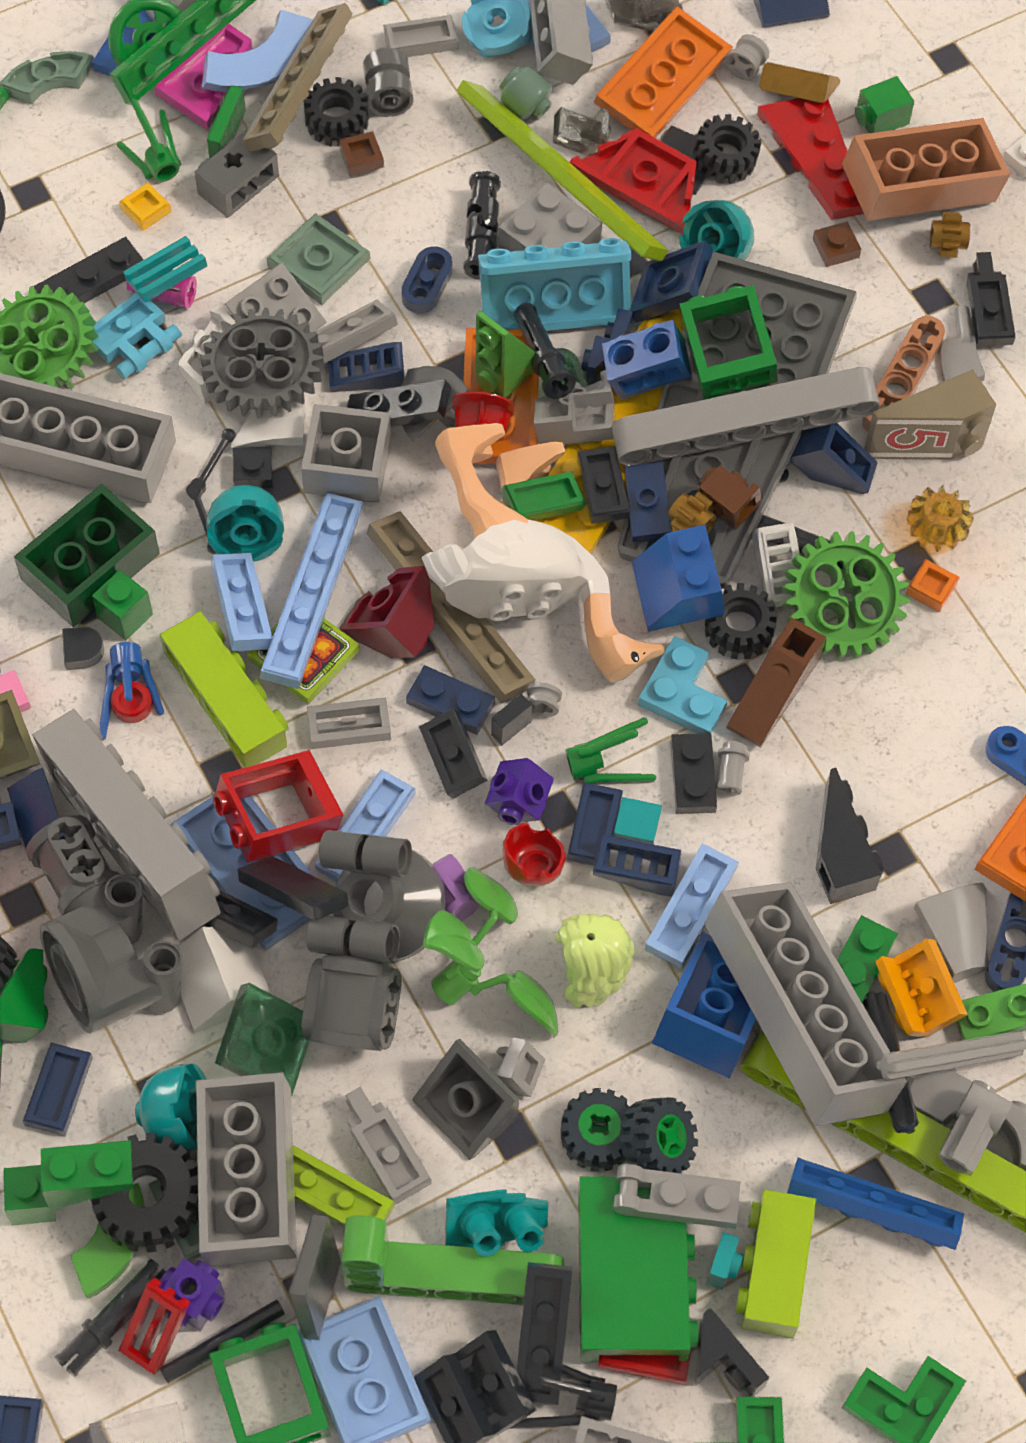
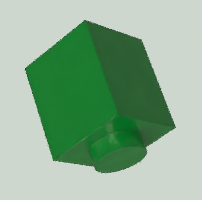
(884, 106)
(122, 604)

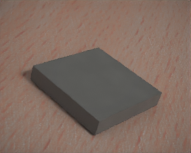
(315, 1277)

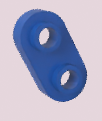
(1009, 759)

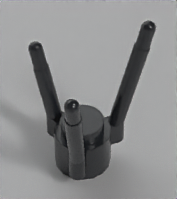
(593, 1397)

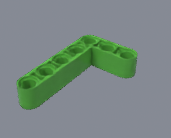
(429, 1270)

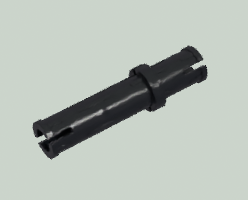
(100, 1330)

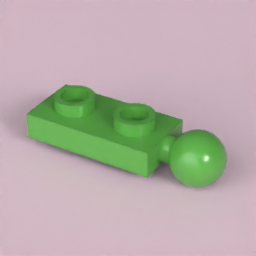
(994, 1013)

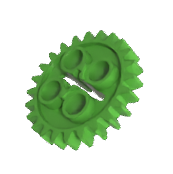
(39, 341)
(880, 591)

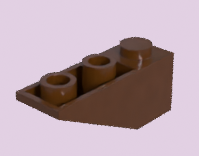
(777, 682)

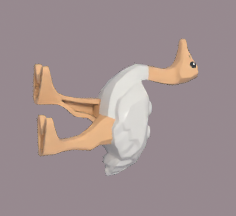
(522, 563)

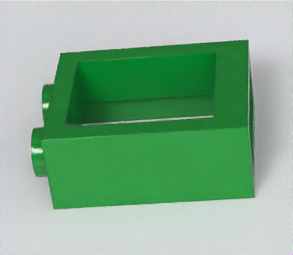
(736, 374)
(301, 1430)

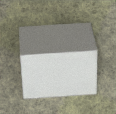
(213, 974)

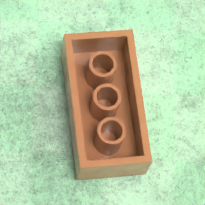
(925, 169)

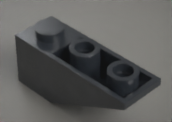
(844, 855)

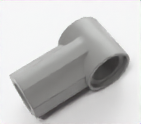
(978, 1120)

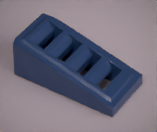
(375, 355)
(654, 853)

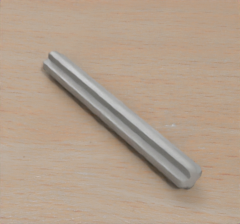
(951, 1055)

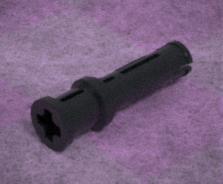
(548, 361)

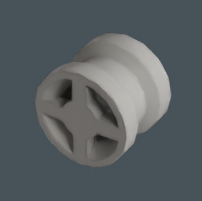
(747, 57)

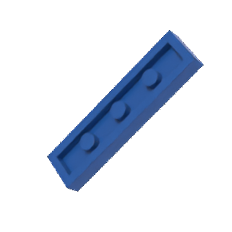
(877, 1204)

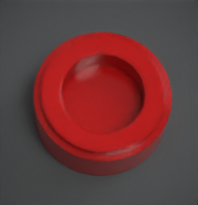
(133, 710)

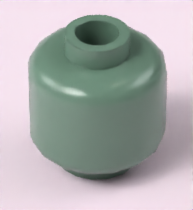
(526, 93)

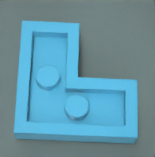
(673, 693)

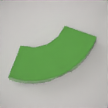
(101, 1259)

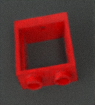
(311, 788)

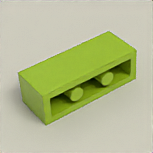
(776, 1263)

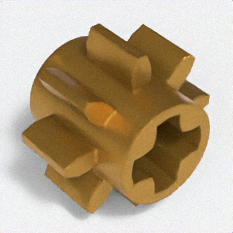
(949, 234)
(692, 512)

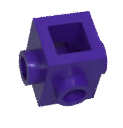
(519, 791)
(207, 1298)

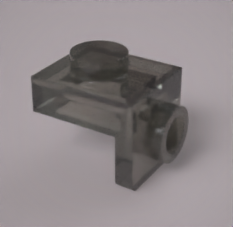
(579, 131)

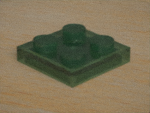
(263, 1036)

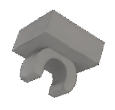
(519, 1066)

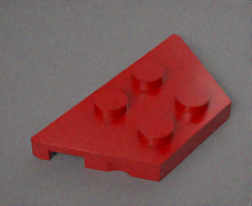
(643, 175)

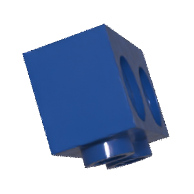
(646, 359)

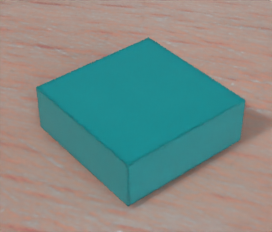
(637, 820)

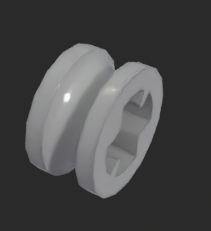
(544, 699)

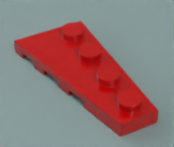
(816, 149)

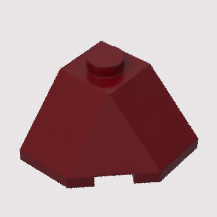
(396, 616)

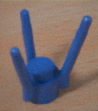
(126, 667)

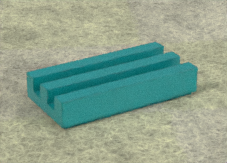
(162, 265)

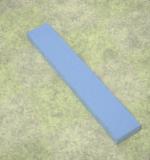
(311, 591)

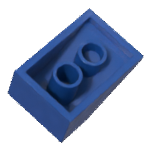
(706, 1013)

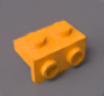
(921, 989)

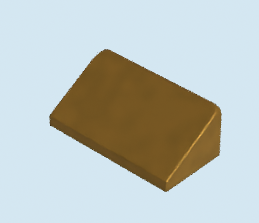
(797, 82)

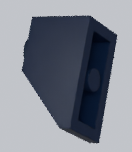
(834, 458)

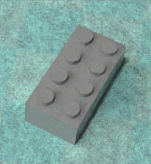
(245, 1169)

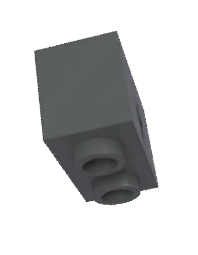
(235, 175)

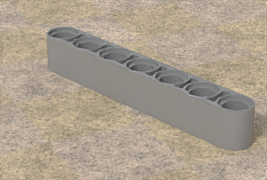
(745, 416)

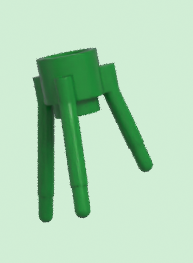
(160, 161)
(587, 758)

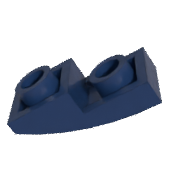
(593, 359)

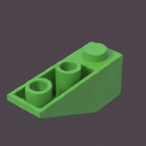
(500, 358)

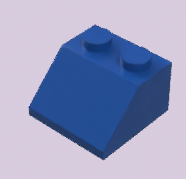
(678, 580)

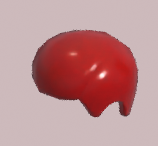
(533, 855)

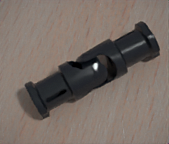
(481, 219)

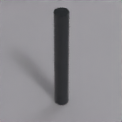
(242, 1329)

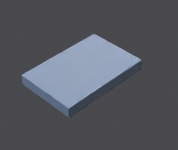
(365, 1376)

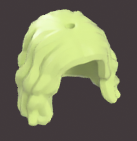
(598, 965)

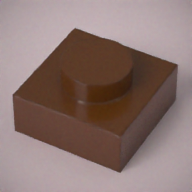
(361, 153)
(836, 244)

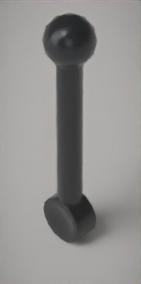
(227, 437)
(195, 492)

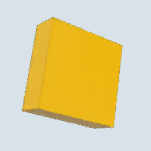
(145, 206)

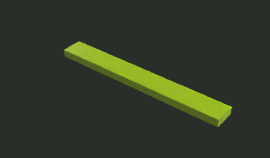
(562, 171)

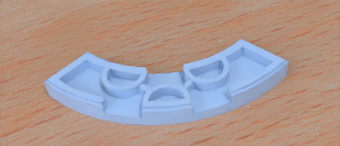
(260, 65)

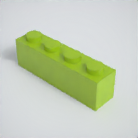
(224, 689)

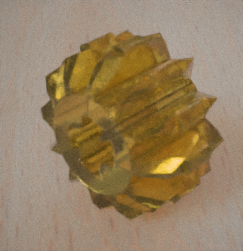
(939, 518)

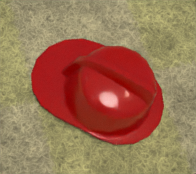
(482, 408)

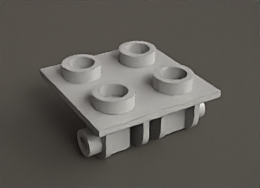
(276, 292)

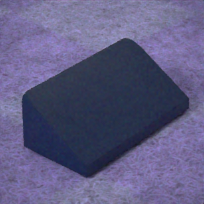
(790, 11)
(33, 804)

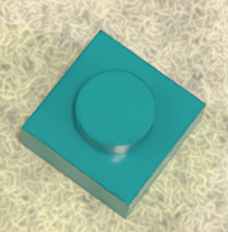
(725, 1262)

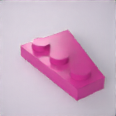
(184, 84)

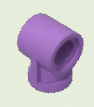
(457, 897)

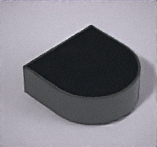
(81, 647)

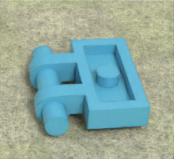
(127, 326)

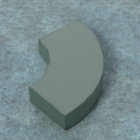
(37, 77)

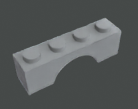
(942, 1092)

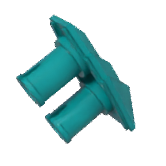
(494, 1218)

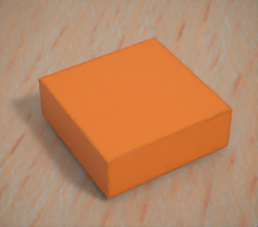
(932, 585)

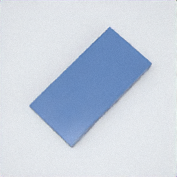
(211, 837)

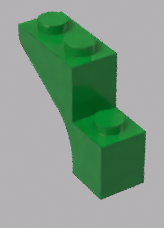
(22, 999)
(66, 1178)

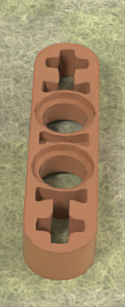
(901, 374)

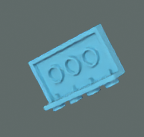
(566, 283)

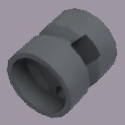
(388, 82)

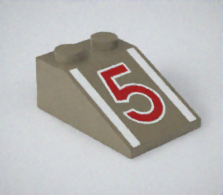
(934, 422)

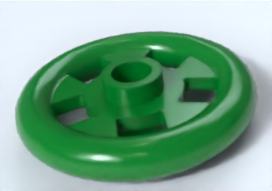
(129, 16)

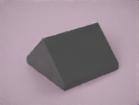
(467, 1100)

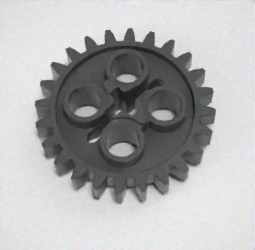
(261, 352)

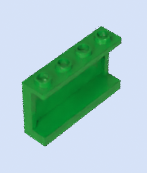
(632, 1278)

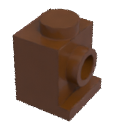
(731, 495)

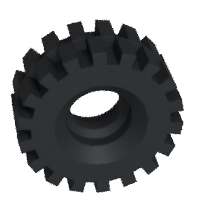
(166, 1218)

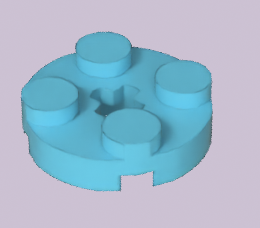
(497, 39)

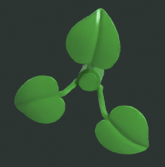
(452, 938)

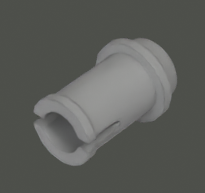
(733, 757)

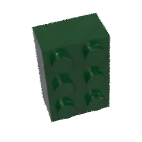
(84, 552)

